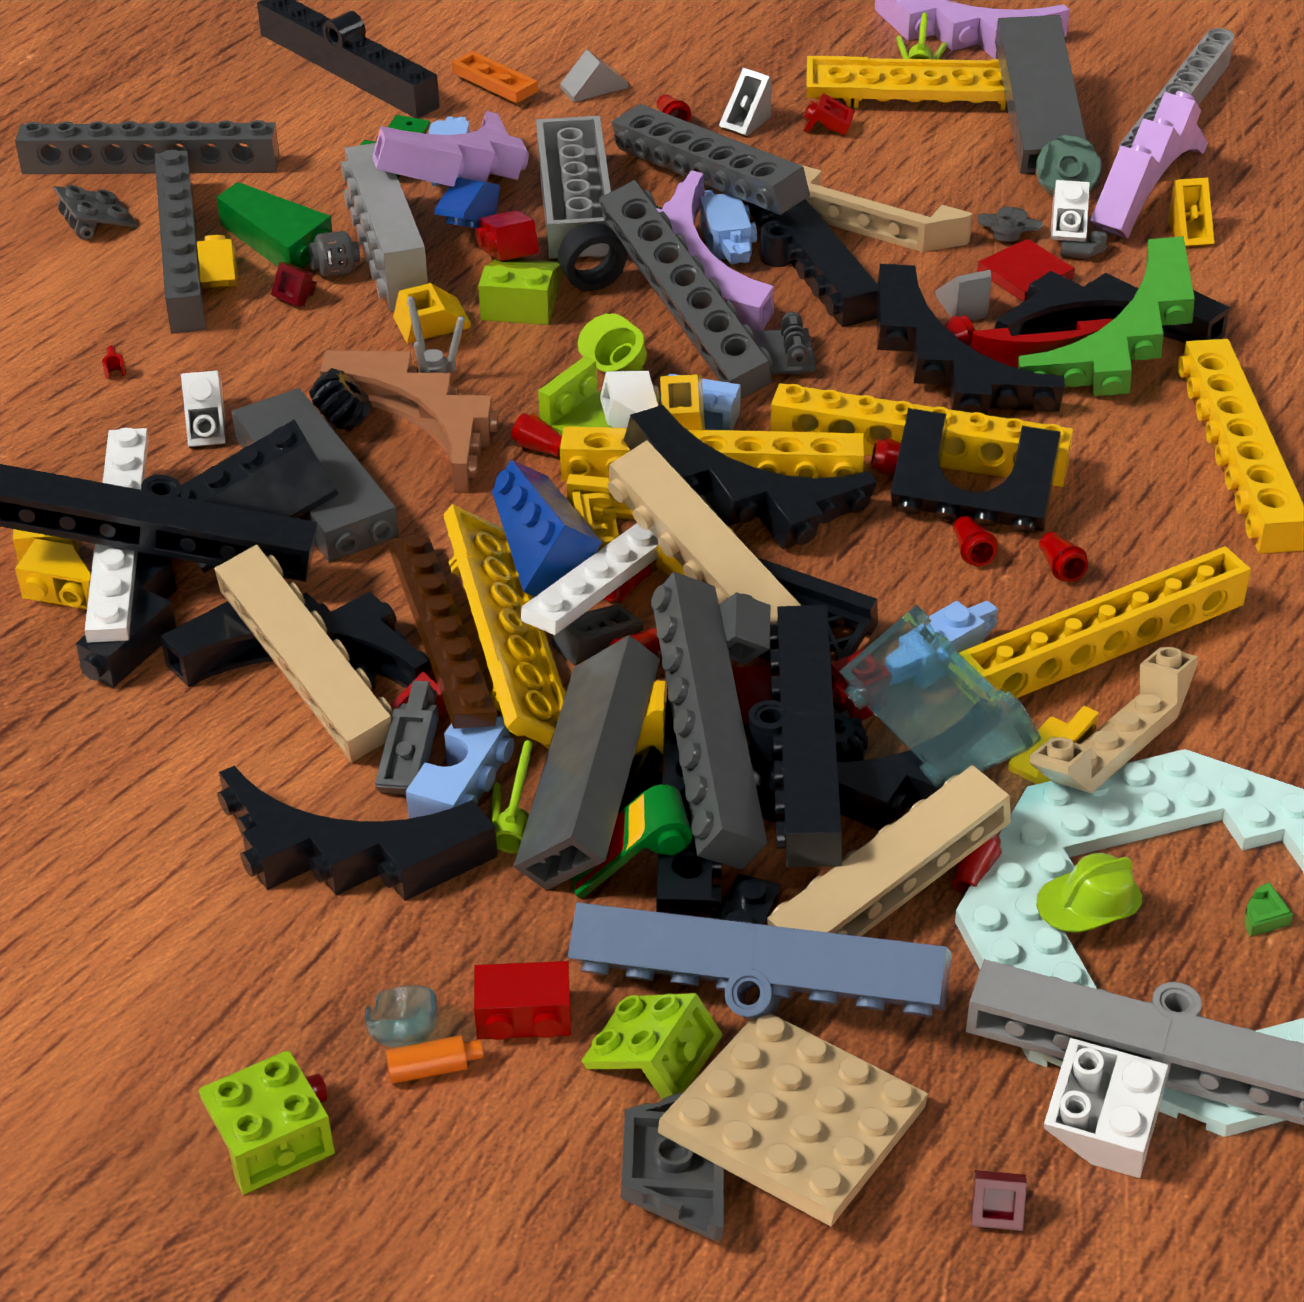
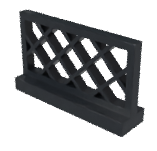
(843, 607)

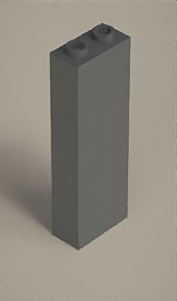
(1037, 84)
(361, 510)
(587, 764)

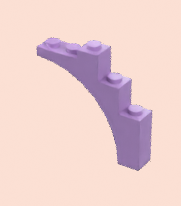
(955, 22)
(452, 156)
(1141, 166)
(750, 297)

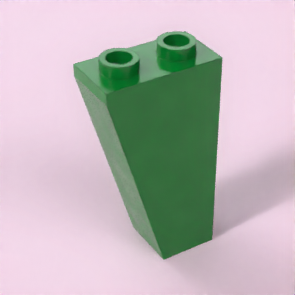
(271, 224)

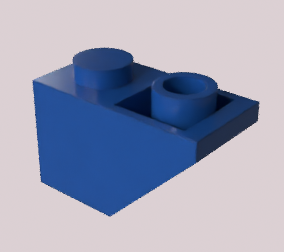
(468, 202)

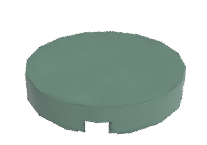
(1068, 160)

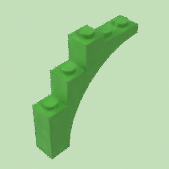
(1134, 334)

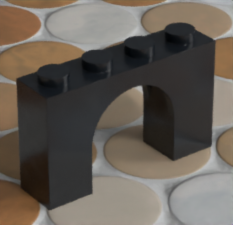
(1016, 502)

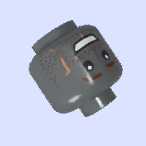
(333, 254)

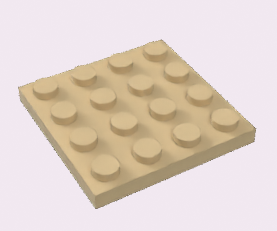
(794, 1116)

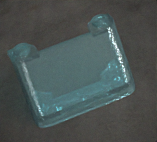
(937, 701)

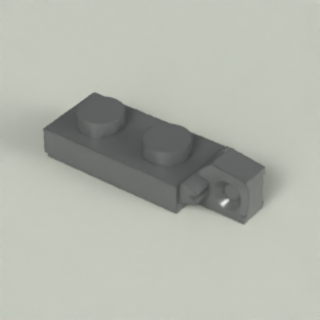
(408, 740)

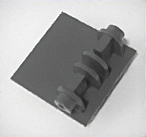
(87, 208)
(788, 347)

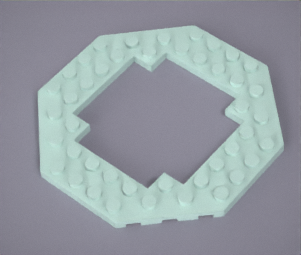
(1132, 805)

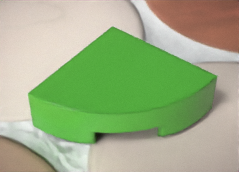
(1266, 911)

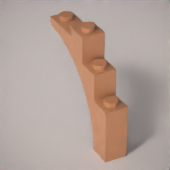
(427, 399)

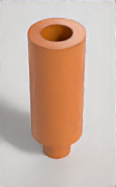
(431, 1058)

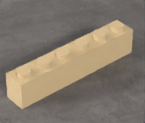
(691, 529)
(305, 653)
(900, 858)

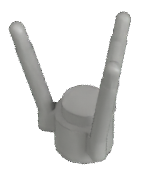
(433, 360)

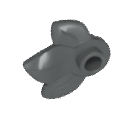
(1009, 223)

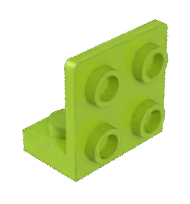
(573, 398)
(659, 1034)
(268, 1121)

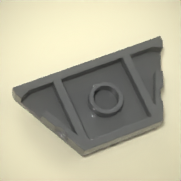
(668, 1176)

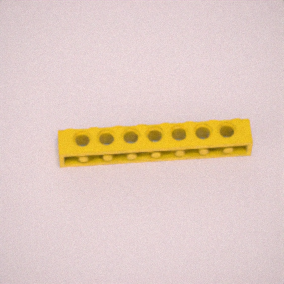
(971, 442)
(1243, 446)
(799, 454)
(1112, 624)

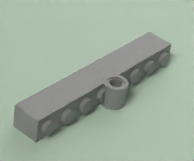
(1201, 1053)

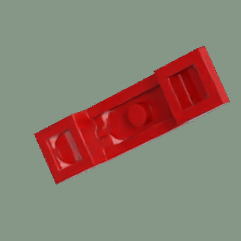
(1006, 348)

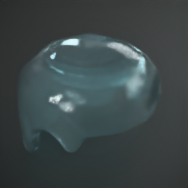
(402, 1016)

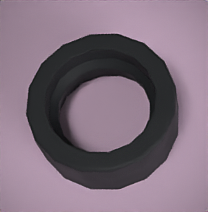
(579, 240)

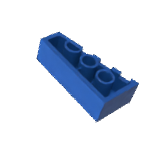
(540, 527)

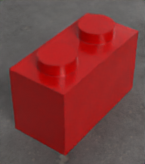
(507, 235)
(522, 1000)

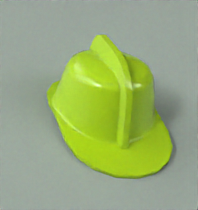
(613, 344)
(1090, 895)

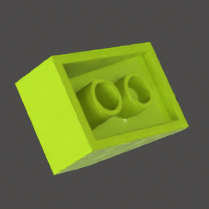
(519, 290)

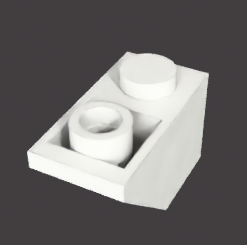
(1070, 211)
(627, 394)
(204, 408)

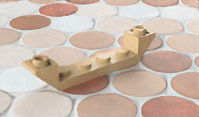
(942, 230)
(1087, 765)

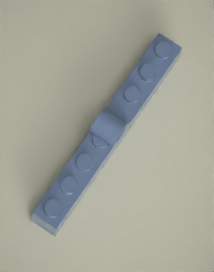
(761, 956)

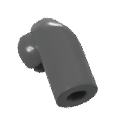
(1085, 250)

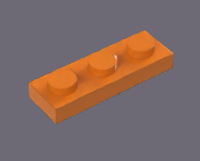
(494, 77)

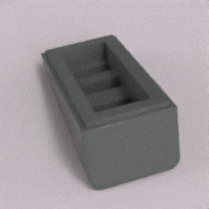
(595, 632)

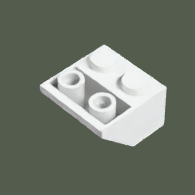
(1106, 1105)

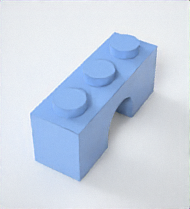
(474, 760)

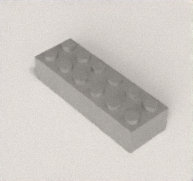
(572, 177)
(383, 225)

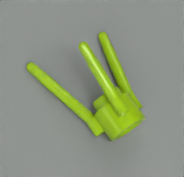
(920, 50)
(511, 822)

